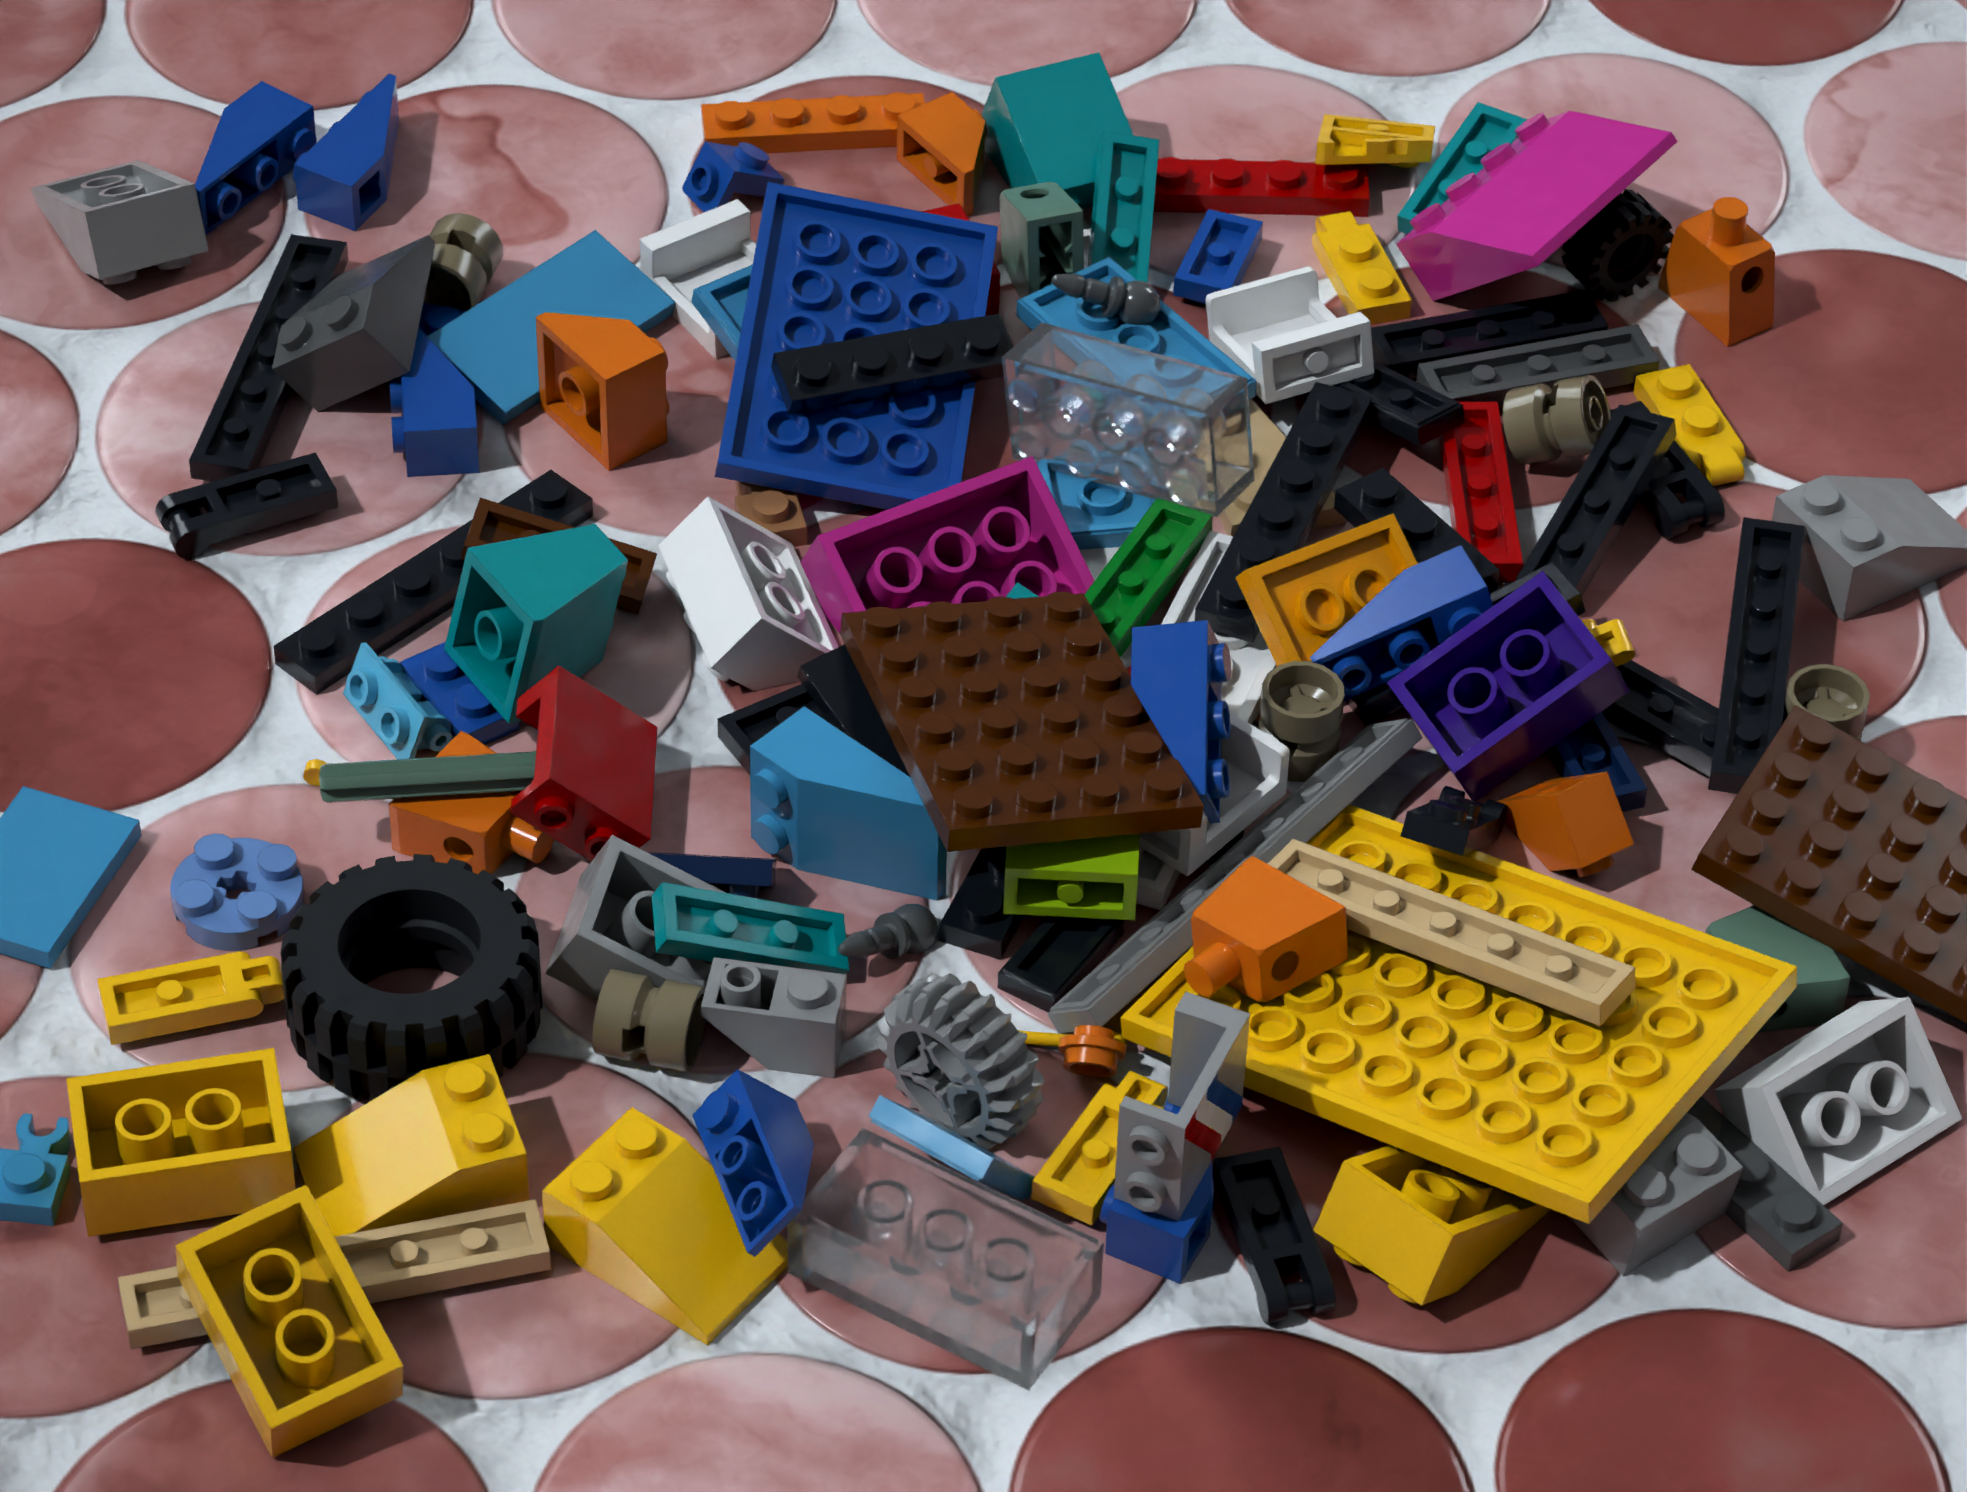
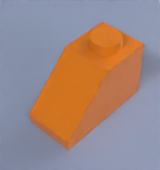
(944, 148)
(1570, 822)

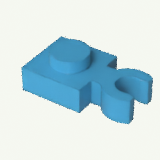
(34, 1175)

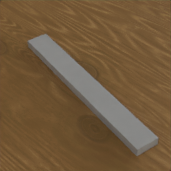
(1170, 930)

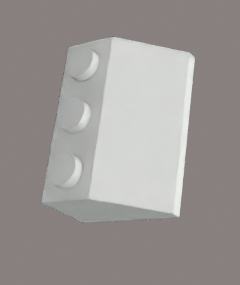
(745, 597)
(1844, 1097)

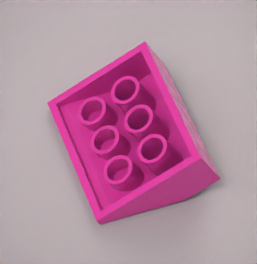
(1527, 199)
(950, 548)

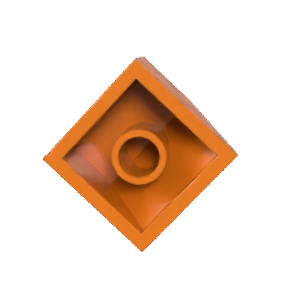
(603, 384)

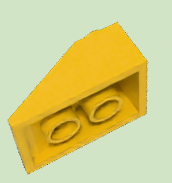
(418, 1152)
(1420, 1222)
(657, 1227)

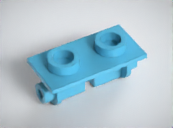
(392, 706)

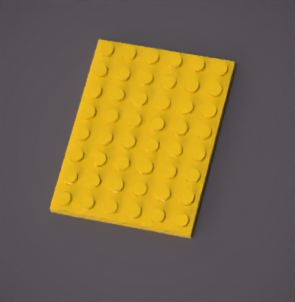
(1481, 1071)

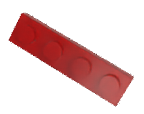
(1261, 187)
(1481, 487)

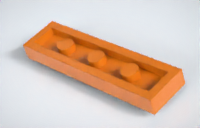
(809, 123)

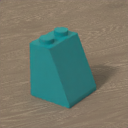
(1050, 122)
(534, 608)

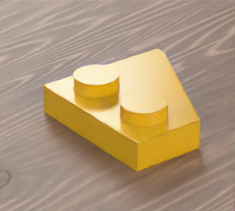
(1373, 141)

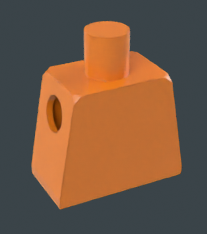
(1722, 272)
(465, 827)
(1264, 934)

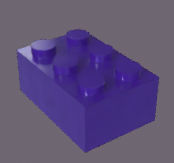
(1508, 686)

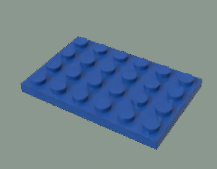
(841, 273)

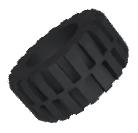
(399, 920)

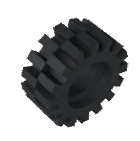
(1618, 247)

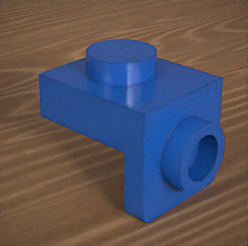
(726, 170)

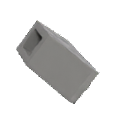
(779, 1014)

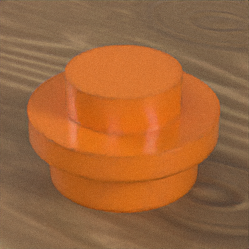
(1092, 1051)

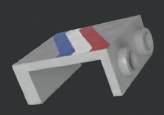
(1168, 1153)

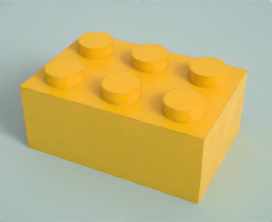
(180, 1141)
(289, 1320)

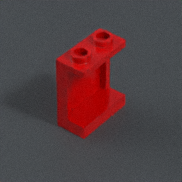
(589, 766)

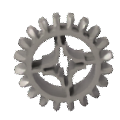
(960, 1059)

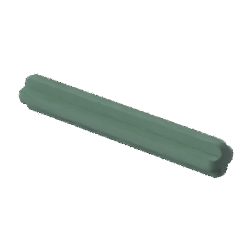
(426, 777)

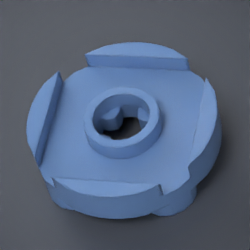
(230, 864)

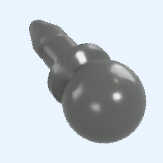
(1131, 301)
(905, 931)

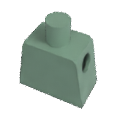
(1039, 227)
(1820, 974)

